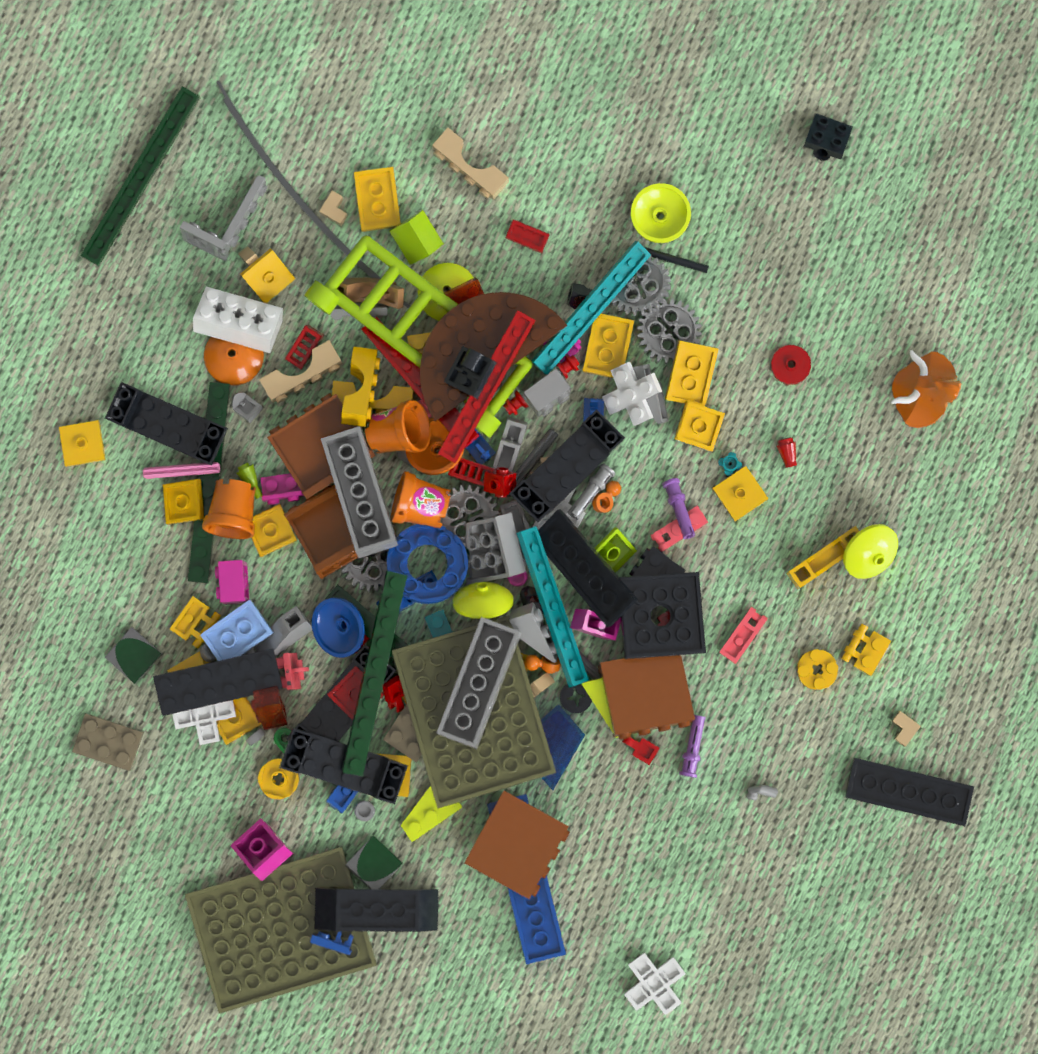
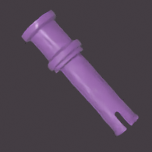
(677, 499)
(692, 758)

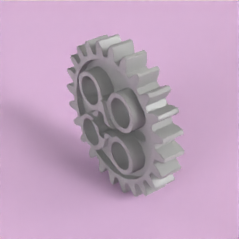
(655, 277)
(683, 320)
(460, 500)
(364, 579)

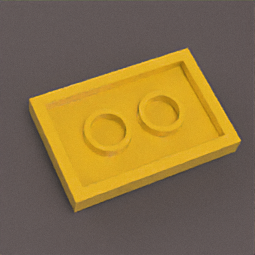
(377, 199)
(607, 344)
(691, 373)

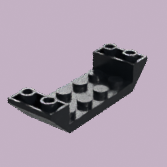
(166, 423)
(567, 466)
(327, 717)
(324, 760)
(376, 910)

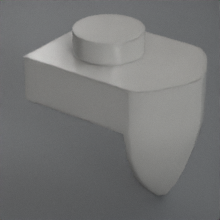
(245, 406)

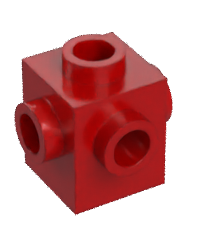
(499, 481)

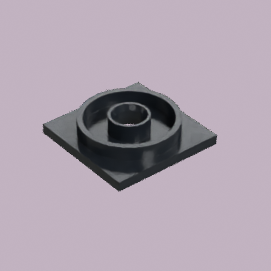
(685, 629)

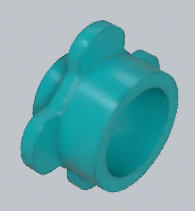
(736, 465)

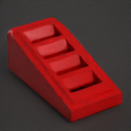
(314, 343)
(454, 472)

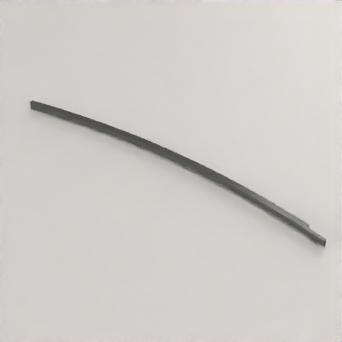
(289, 188)

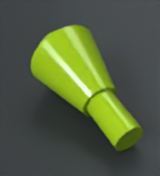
(248, 474)

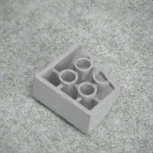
(493, 549)

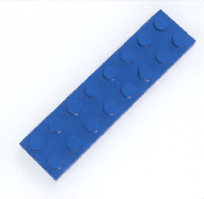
(536, 919)

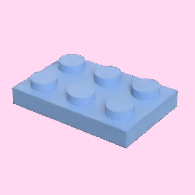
(237, 632)

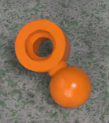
(612, 489)
(532, 663)

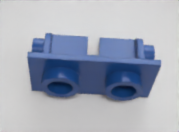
(480, 449)

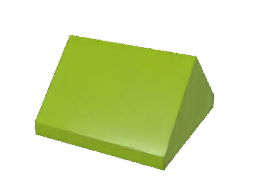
(416, 237)
(615, 549)

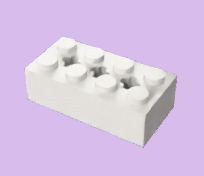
(237, 319)

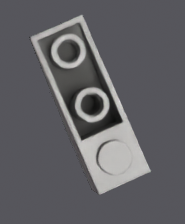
(533, 630)
(286, 631)

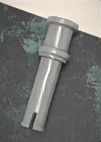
(595, 485)

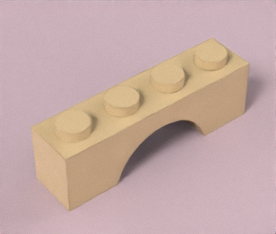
(489, 180)
(323, 360)

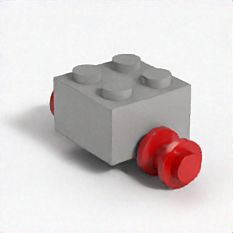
(546, 392)

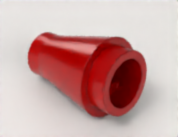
(787, 450)

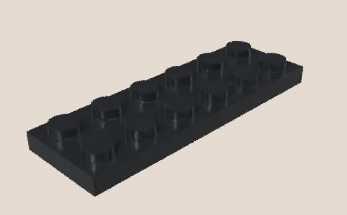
(585, 569)
(217, 682)
(909, 791)

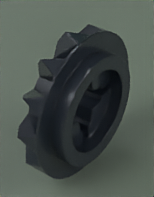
(570, 705)

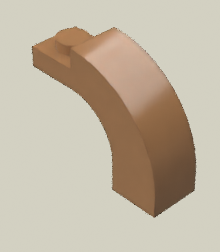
(359, 288)

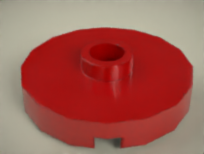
(783, 372)

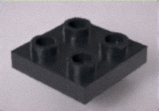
(827, 137)
(470, 372)

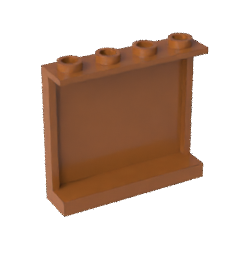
(301, 443)
(323, 531)
(646, 694)
(517, 845)

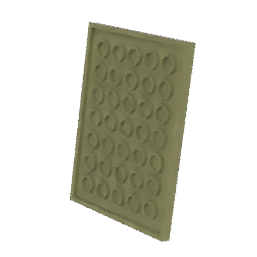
(513, 739)
(261, 932)

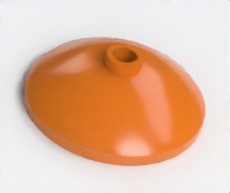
(235, 369)
(429, 461)

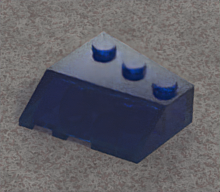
(563, 741)

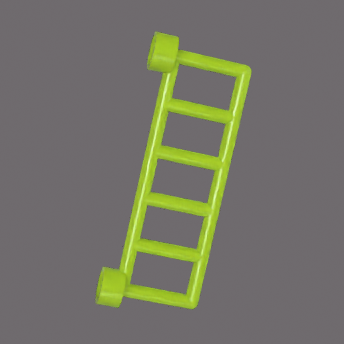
(327, 297)

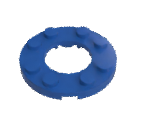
(456, 563)

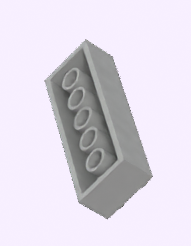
(359, 492)
(479, 683)

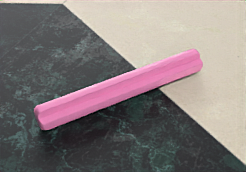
(181, 470)

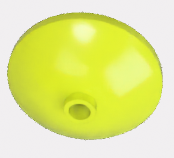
(665, 200)
(444, 276)
(870, 551)
(482, 600)

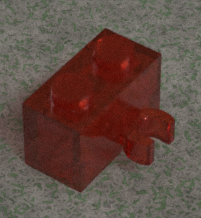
(269, 708)

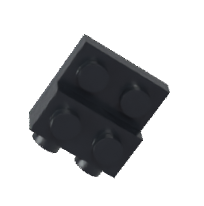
(655, 563)

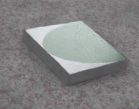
(133, 655)
(373, 864)

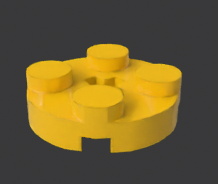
(817, 681)
(269, 786)

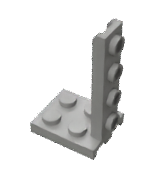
(209, 241)

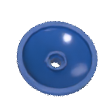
(330, 627)

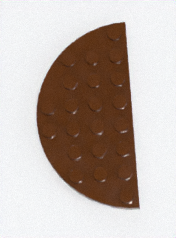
(478, 326)

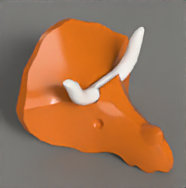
(925, 389)

